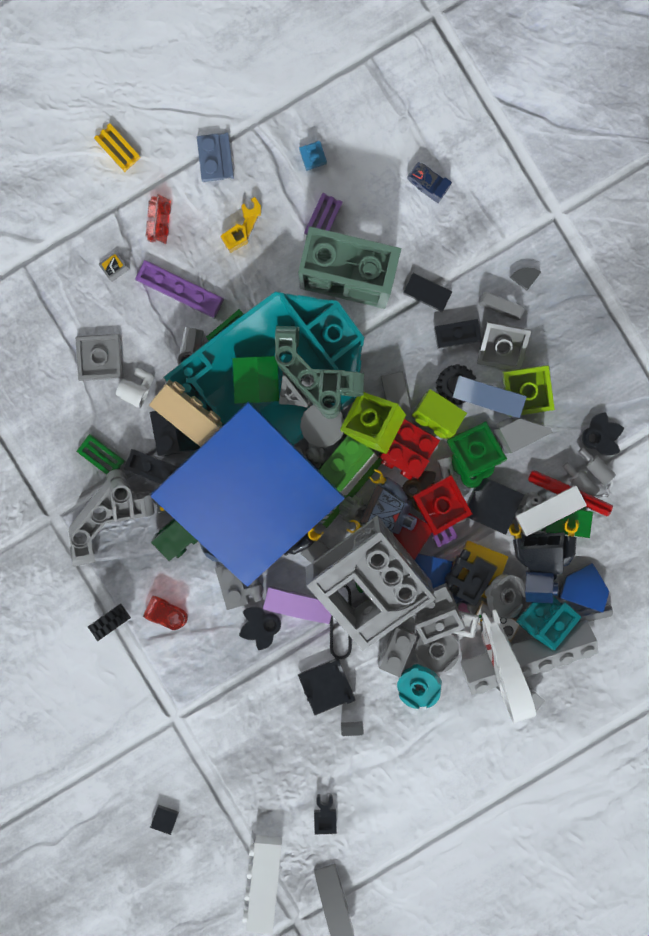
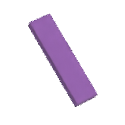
(179, 289)

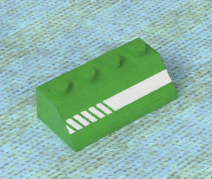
(349, 470)

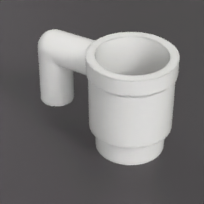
(133, 392)

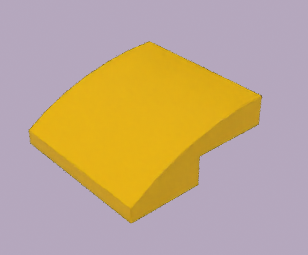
(490, 555)

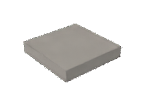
(99, 357)

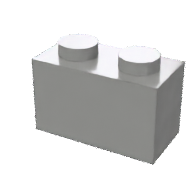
(397, 650)

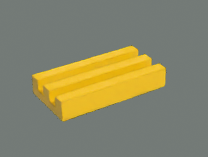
(105, 134)

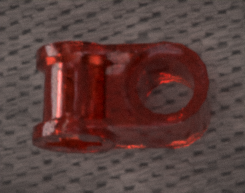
(161, 612)

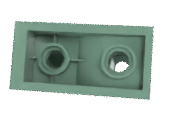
(338, 264)

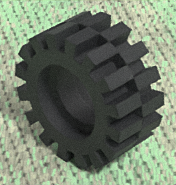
(444, 377)
(109, 622)

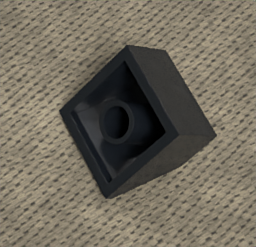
(169, 438)

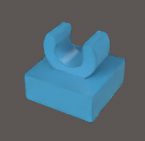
(313, 155)

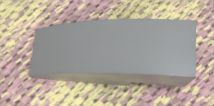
(333, 901)

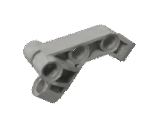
(118, 505)

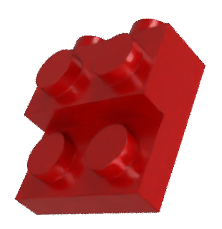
(410, 450)

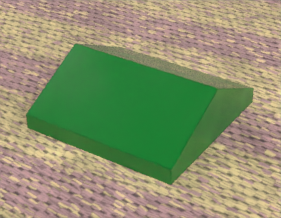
(255, 379)

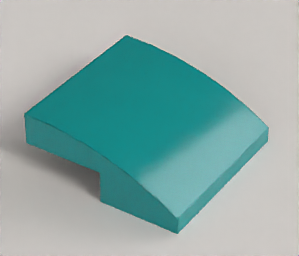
(549, 622)

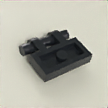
(476, 579)

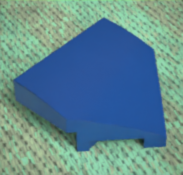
(586, 588)

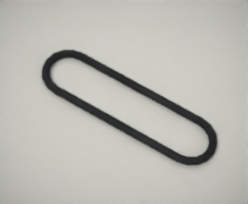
(331, 632)

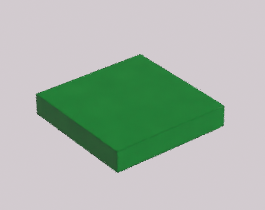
(476, 450)

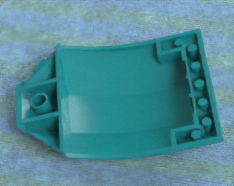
(325, 342)

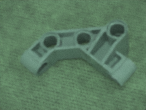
(327, 384)

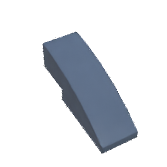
(489, 396)

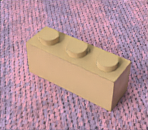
(186, 412)

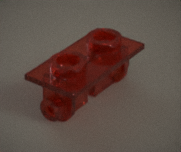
(159, 209)

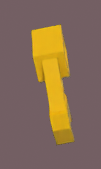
(250, 218)

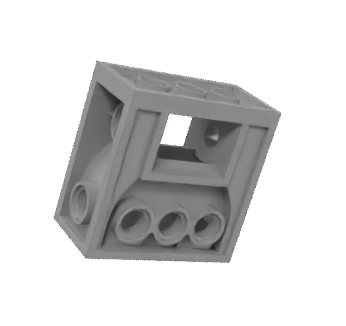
(373, 560)

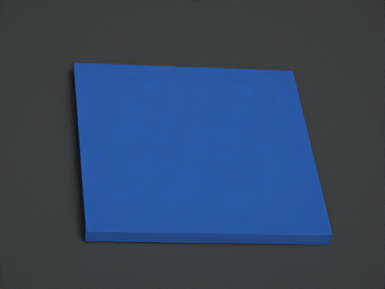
(247, 494)

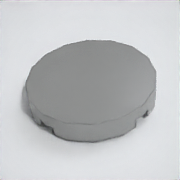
(320, 430)

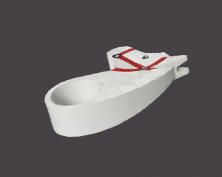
(507, 670)

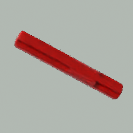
(557, 487)

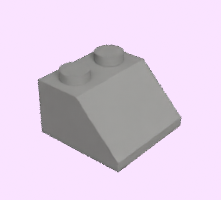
(518, 433)

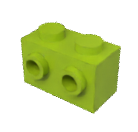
(438, 414)

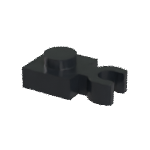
(325, 817)

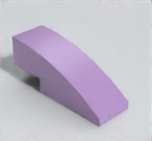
(296, 605)

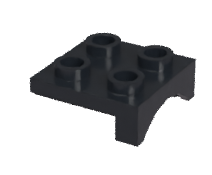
(326, 686)

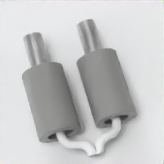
(597, 468)

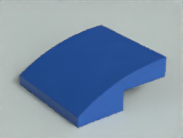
(434, 568)

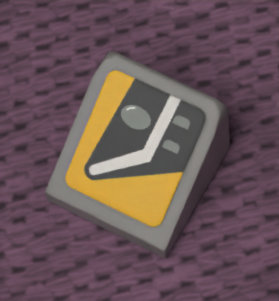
(113, 266)

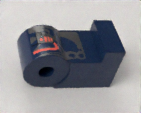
(429, 182)

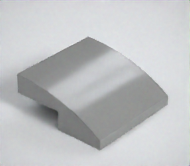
(439, 617)

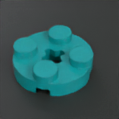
(419, 675)

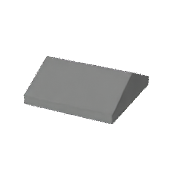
(503, 346)

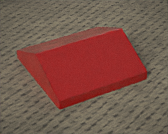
(442, 505)

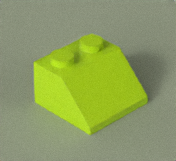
(373, 422)

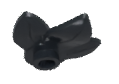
(605, 435)
(257, 628)

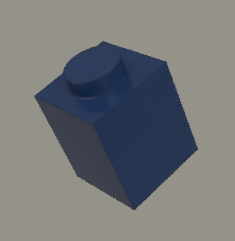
(540, 587)

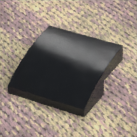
(494, 505)

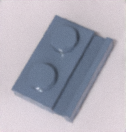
(215, 157)

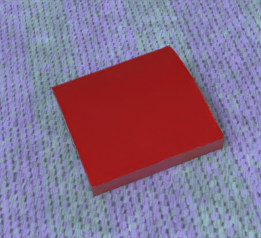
(414, 539)

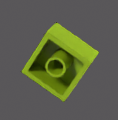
(534, 384)

